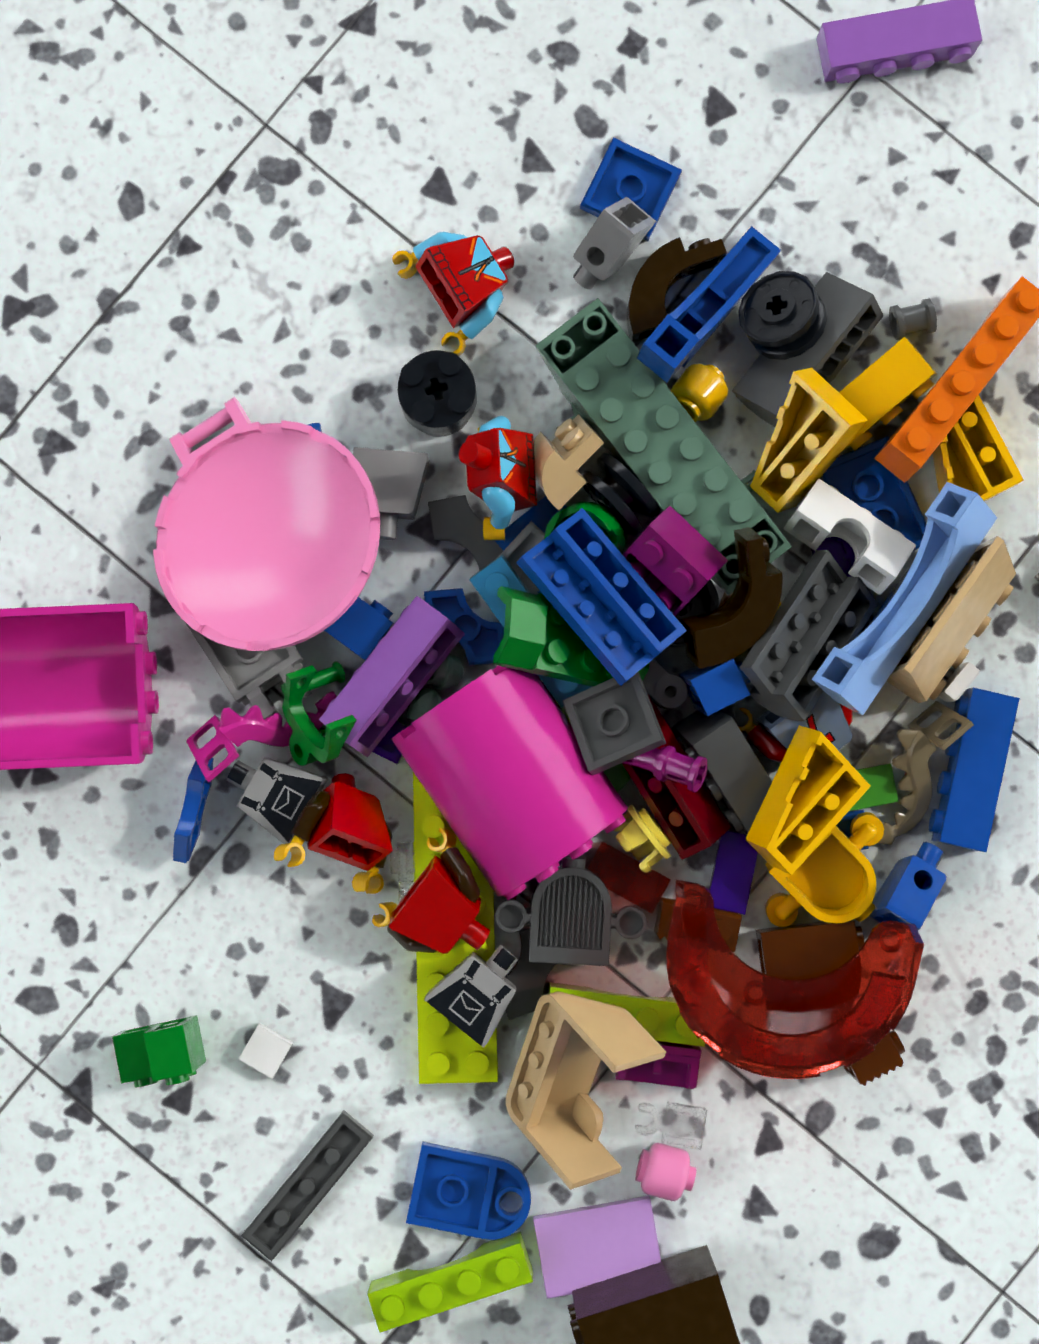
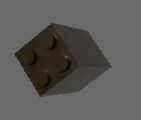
(656, 1305)

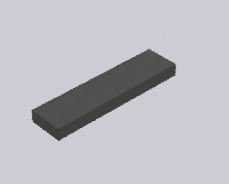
(307, 1185)

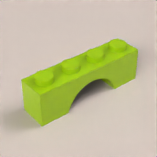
(656, 1014)
(426, 1292)

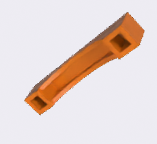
(962, 381)

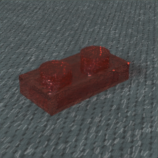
(625, 878)

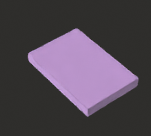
(595, 1243)

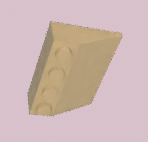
(955, 621)

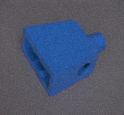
(910, 888)

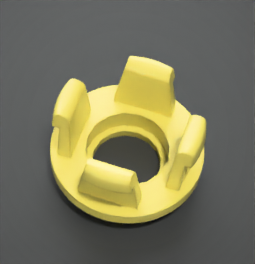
(643, 837)

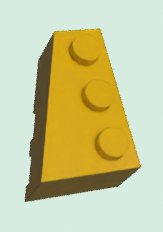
(887, 385)
(807, 439)
(804, 800)

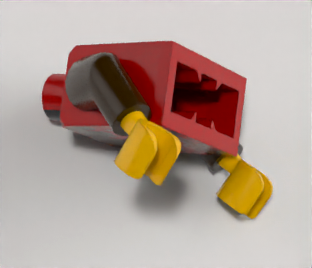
(345, 827)
(438, 904)

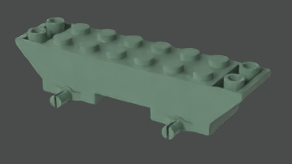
(654, 434)

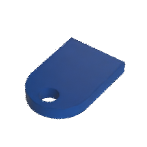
(462, 1193)

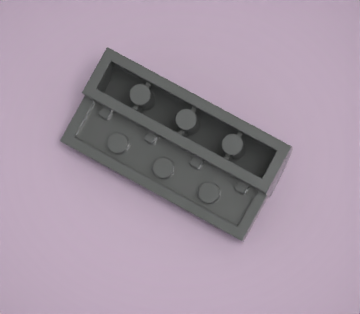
(816, 615)

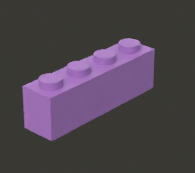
(898, 40)
(393, 674)

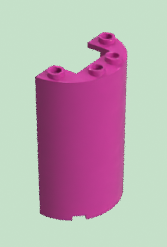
(75, 686)

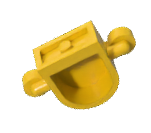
(833, 881)

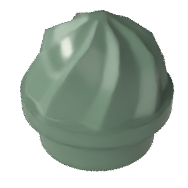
(447, 674)
(422, 703)

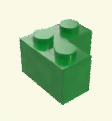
(160, 1052)

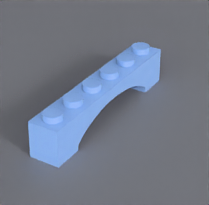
(952, 534)

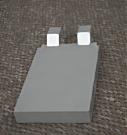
(251, 672)

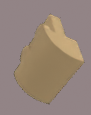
(559, 460)

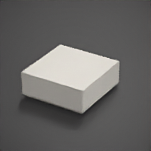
(959, 682)
(265, 1050)

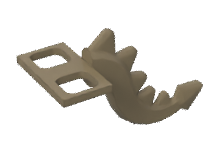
(914, 761)

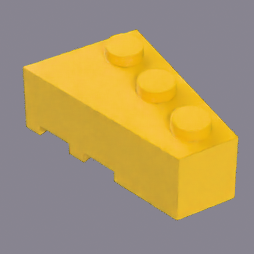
(976, 456)

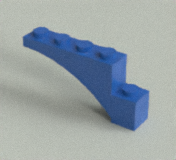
(704, 310)

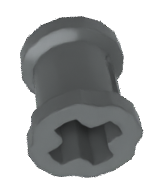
(913, 319)

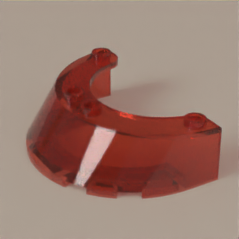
(780, 1023)

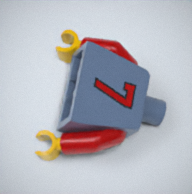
(776, 733)

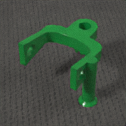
(306, 741)

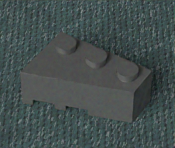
(732, 766)

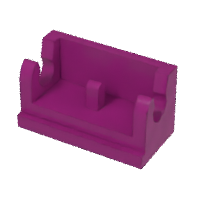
(676, 1069)

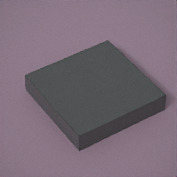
(613, 723)

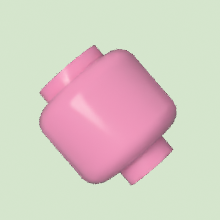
(665, 1171)

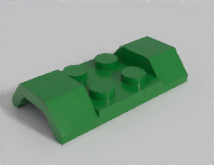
(544, 643)

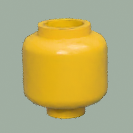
(701, 390)

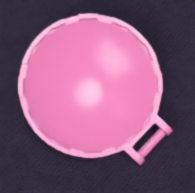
(264, 531)

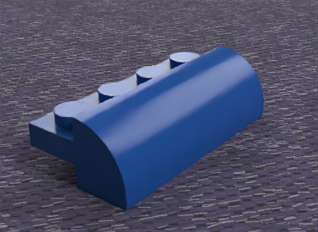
(601, 596)

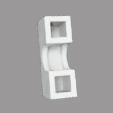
(877, 547)

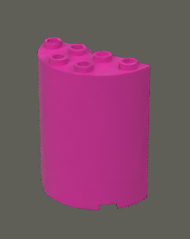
(510, 778)

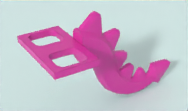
(244, 728)

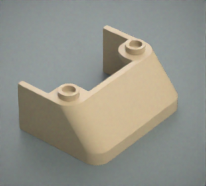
(556, 1074)

